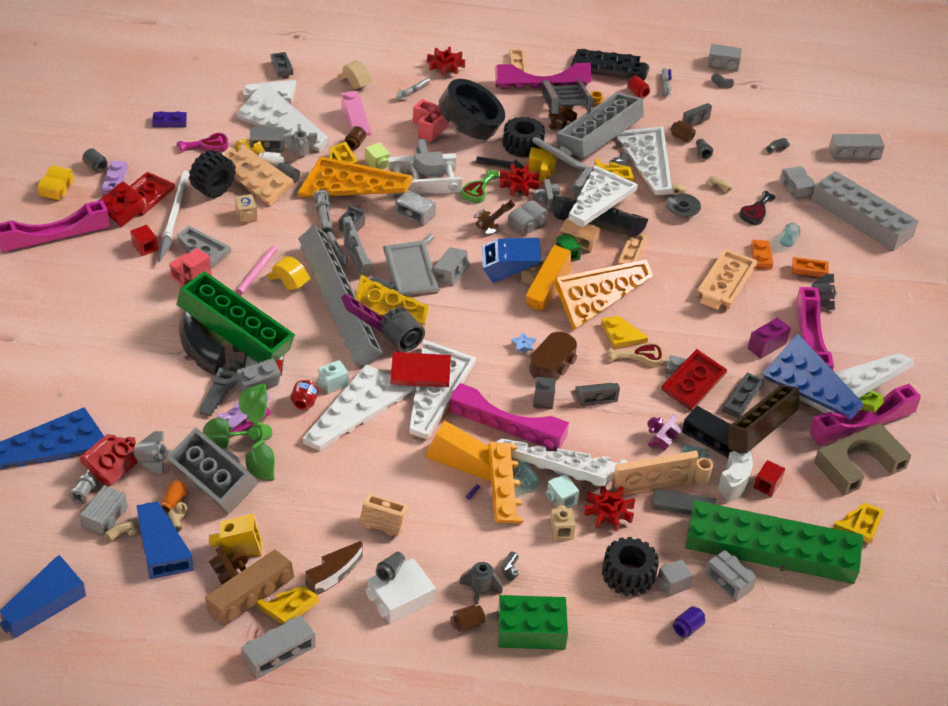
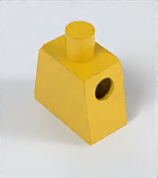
(238, 535)

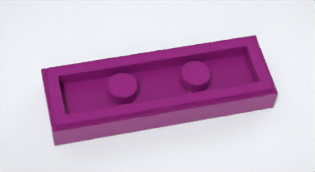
(362, 311)

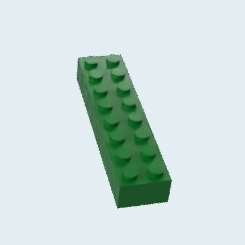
(775, 541)

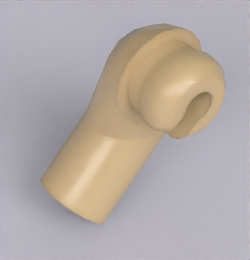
(678, 188)
(119, 529)

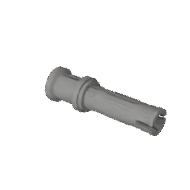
(323, 206)
(84, 485)

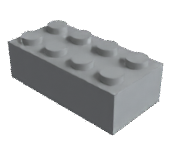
(212, 470)

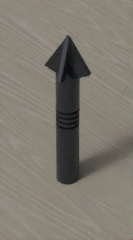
(494, 162)

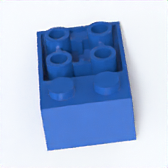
(509, 256)

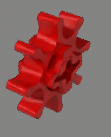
(445, 60)
(519, 180)
(609, 507)

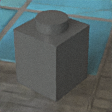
(544, 392)

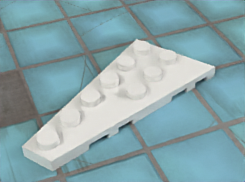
(269, 109)
(649, 155)
(599, 195)
(869, 376)
(359, 402)
(432, 402)
(573, 463)

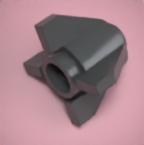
(826, 291)
(482, 579)

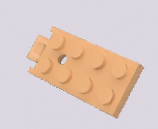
(259, 176)
(728, 273)
(661, 473)

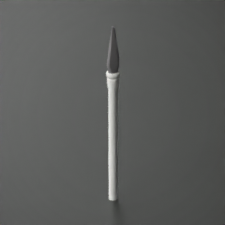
(165, 242)

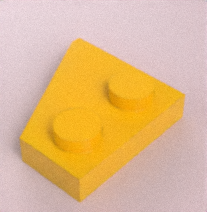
(343, 153)
(620, 170)
(622, 333)
(861, 521)
(289, 604)

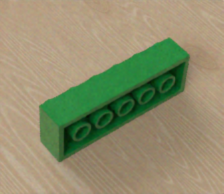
(234, 318)

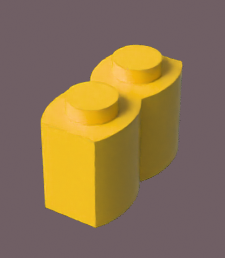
(55, 182)

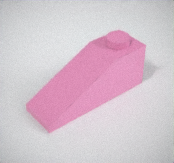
(354, 111)

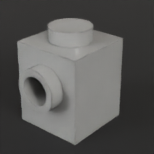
(674, 578)

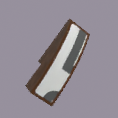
(334, 568)

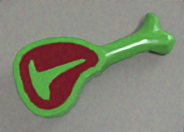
(475, 190)

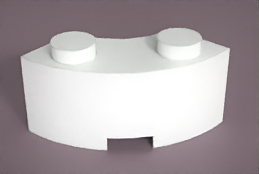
(737, 475)

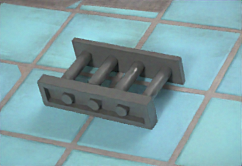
(566, 96)

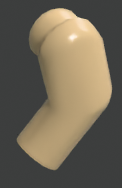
(720, 183)
(177, 514)

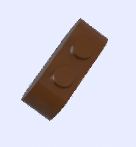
(553, 356)

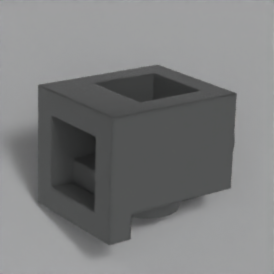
(357, 216)

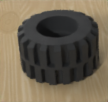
(519, 135)
(212, 173)
(630, 579)

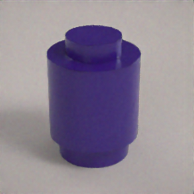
(689, 621)

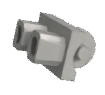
(546, 195)

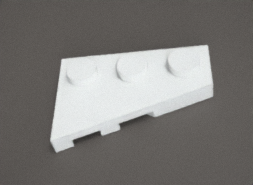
(284, 88)

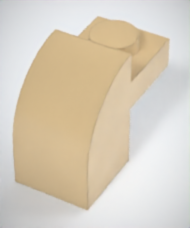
(356, 73)

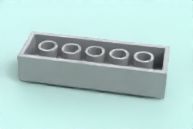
(600, 124)
(864, 210)

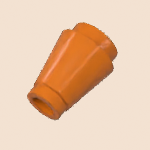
(174, 494)

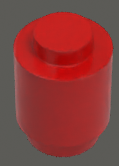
(638, 87)

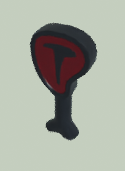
(756, 213)

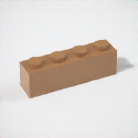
(249, 586)

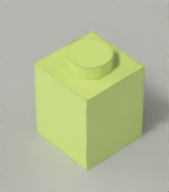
(377, 156)

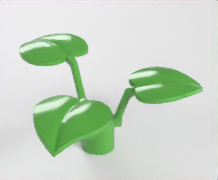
(253, 404)

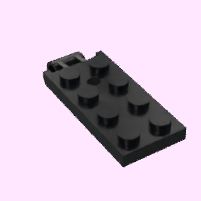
(612, 63)

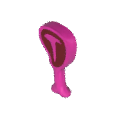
(215, 142)

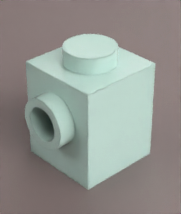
(333, 377)
(562, 491)

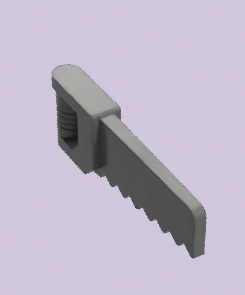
(218, 390)

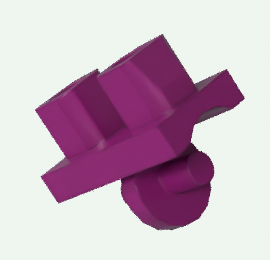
(660, 439)

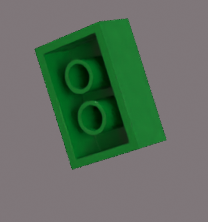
(532, 622)

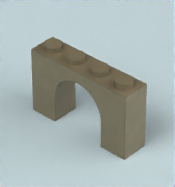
(873, 441)

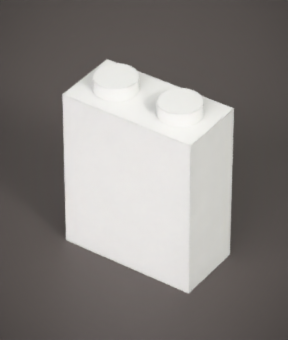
(403, 595)

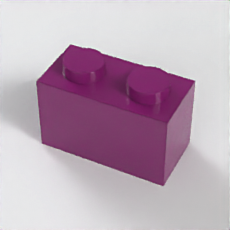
(769, 338)

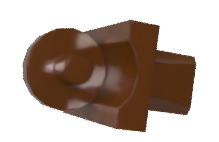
(560, 120)
(223, 561)

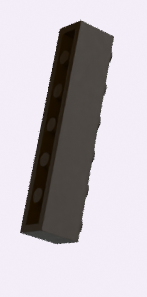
(763, 418)

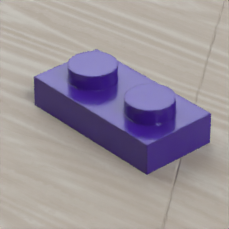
(169, 119)

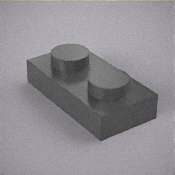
(281, 64)
(697, 114)

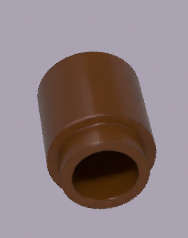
(683, 131)
(355, 137)
(467, 618)

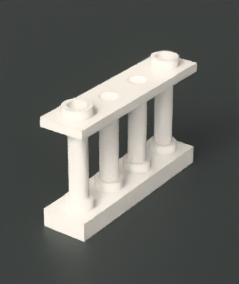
(427, 186)

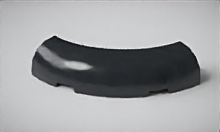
(612, 219)
(201, 348)

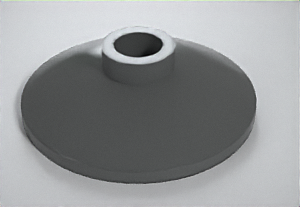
(684, 205)

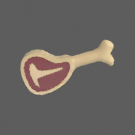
(648, 353)

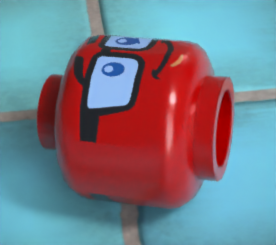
(304, 394)

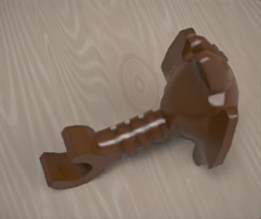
(487, 222)

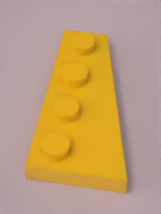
(383, 299)

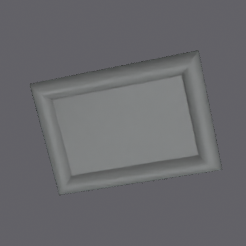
(562, 153)
(411, 268)

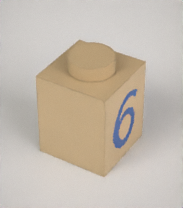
(246, 208)

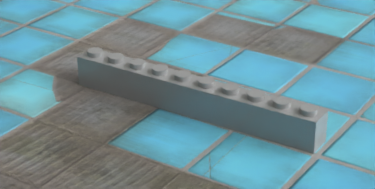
(334, 284)

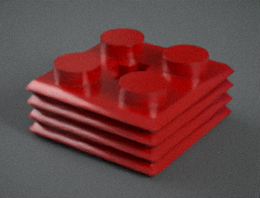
(123, 203)

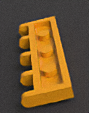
(503, 484)

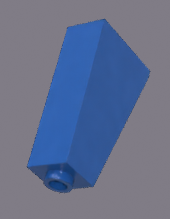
(162, 544)
(42, 598)

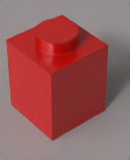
(144, 240)
(769, 478)

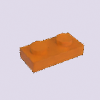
(762, 253)
(809, 267)

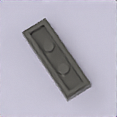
(743, 395)
(677, 501)

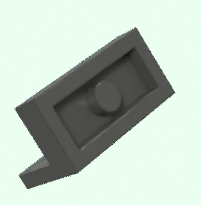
(597, 393)

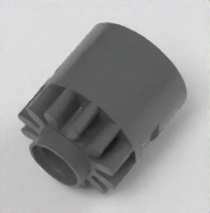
(402, 329)

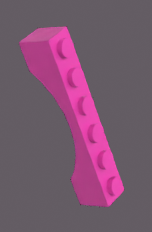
(510, 75)
(88, 218)
(810, 324)
(833, 426)
(540, 430)

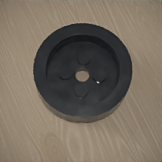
(472, 109)

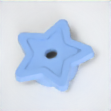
(523, 343)

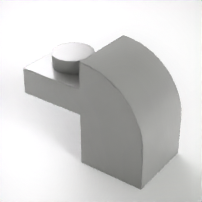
(428, 162)

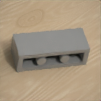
(856, 146)
(278, 646)

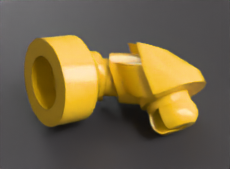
(257, 147)

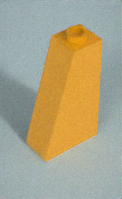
(543, 287)
(460, 451)

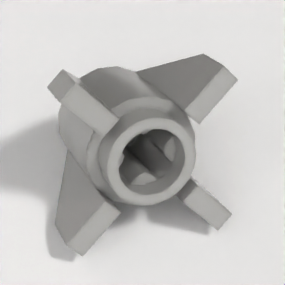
(300, 142)
(150, 452)

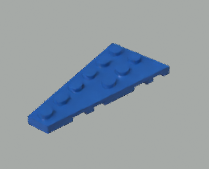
(804, 369)
(52, 440)

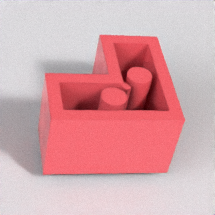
(429, 120)
(189, 266)

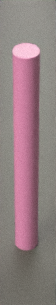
(256, 270)

